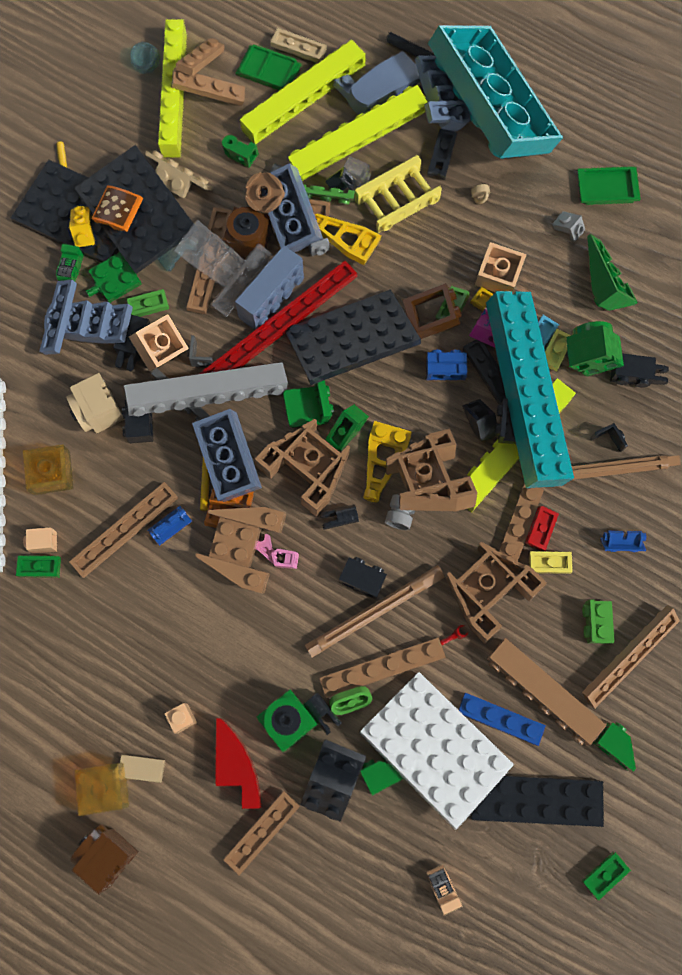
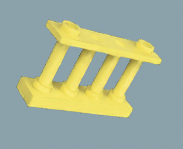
(396, 177)

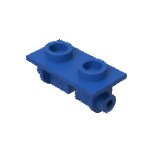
(169, 525)
(614, 541)

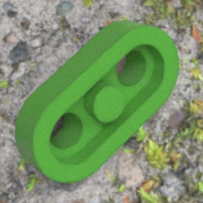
(350, 700)

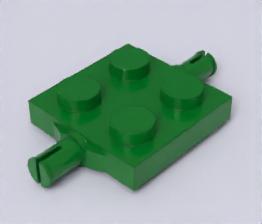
(113, 278)

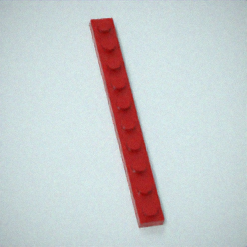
(284, 319)

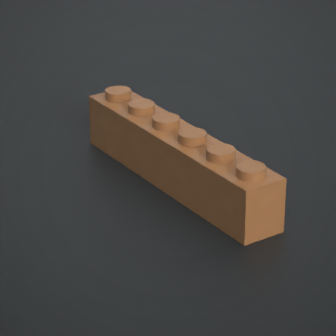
(545, 691)

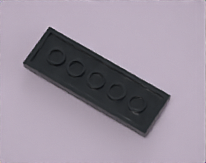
(543, 802)

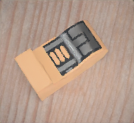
(443, 890)

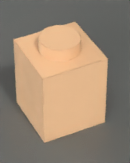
(40, 540)
(180, 718)

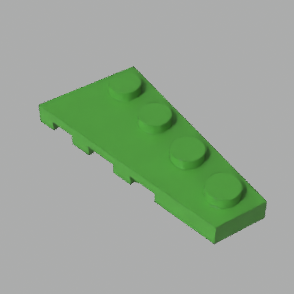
(333, 193)

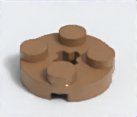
(274, 196)

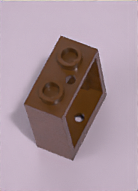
(439, 325)

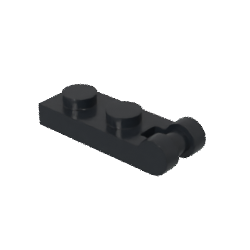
(442, 153)

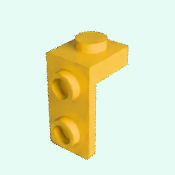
(80, 226)

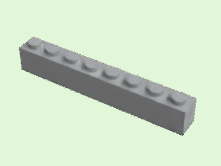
(205, 389)

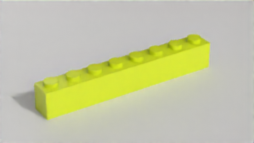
(302, 92)
(172, 99)
(359, 132)
(504, 456)

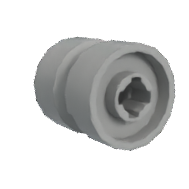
(398, 518)

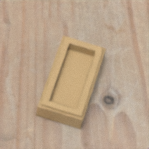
(143, 768)

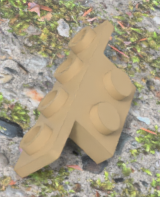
(175, 178)

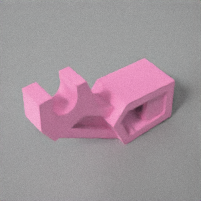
(266, 549)

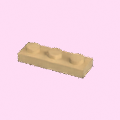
(298, 45)

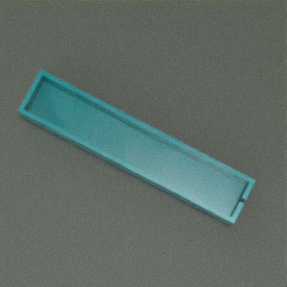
(529, 390)

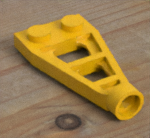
(363, 246)
(387, 436)

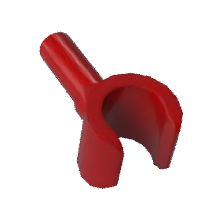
(456, 634)

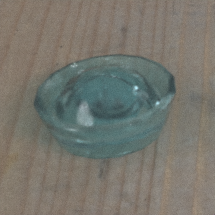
(144, 57)

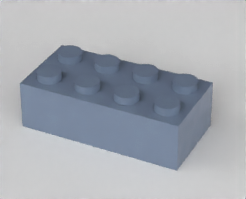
(294, 217)
(270, 288)
(227, 455)

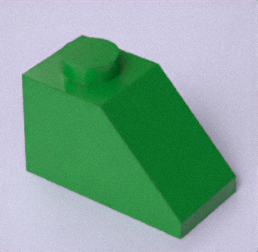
(346, 427)
(617, 745)
(379, 775)

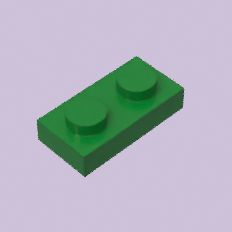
(38, 566)
(606, 875)

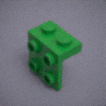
(308, 404)

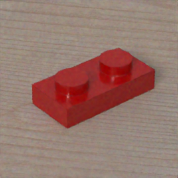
(541, 528)

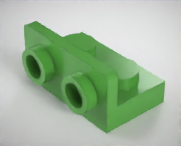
(598, 622)

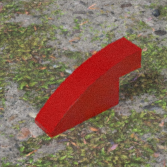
(235, 765)

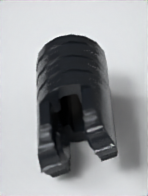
(345, 516)
(318, 708)

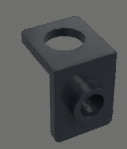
(341, 180)
(615, 434)

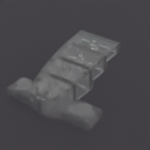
(221, 264)

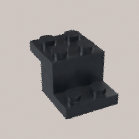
(332, 780)

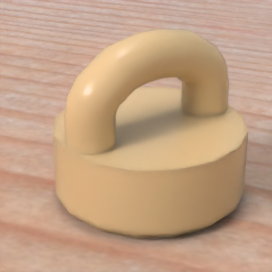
(479, 191)

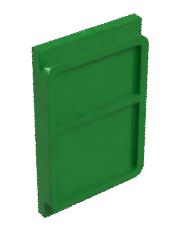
(268, 67)
(608, 185)

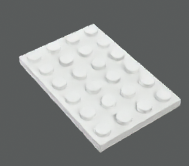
(437, 750)

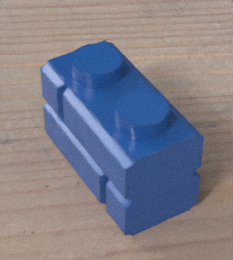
(446, 365)

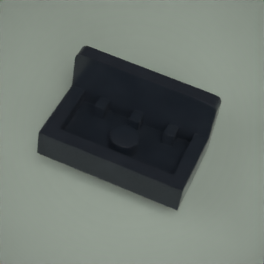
(504, 429)

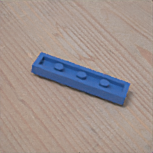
(501, 719)

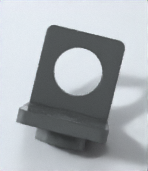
(191, 353)

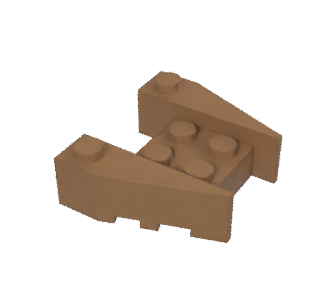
(311, 459)
(427, 479)
(237, 541)
(486, 584)

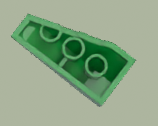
(605, 281)

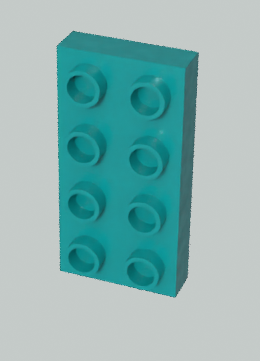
(494, 91)

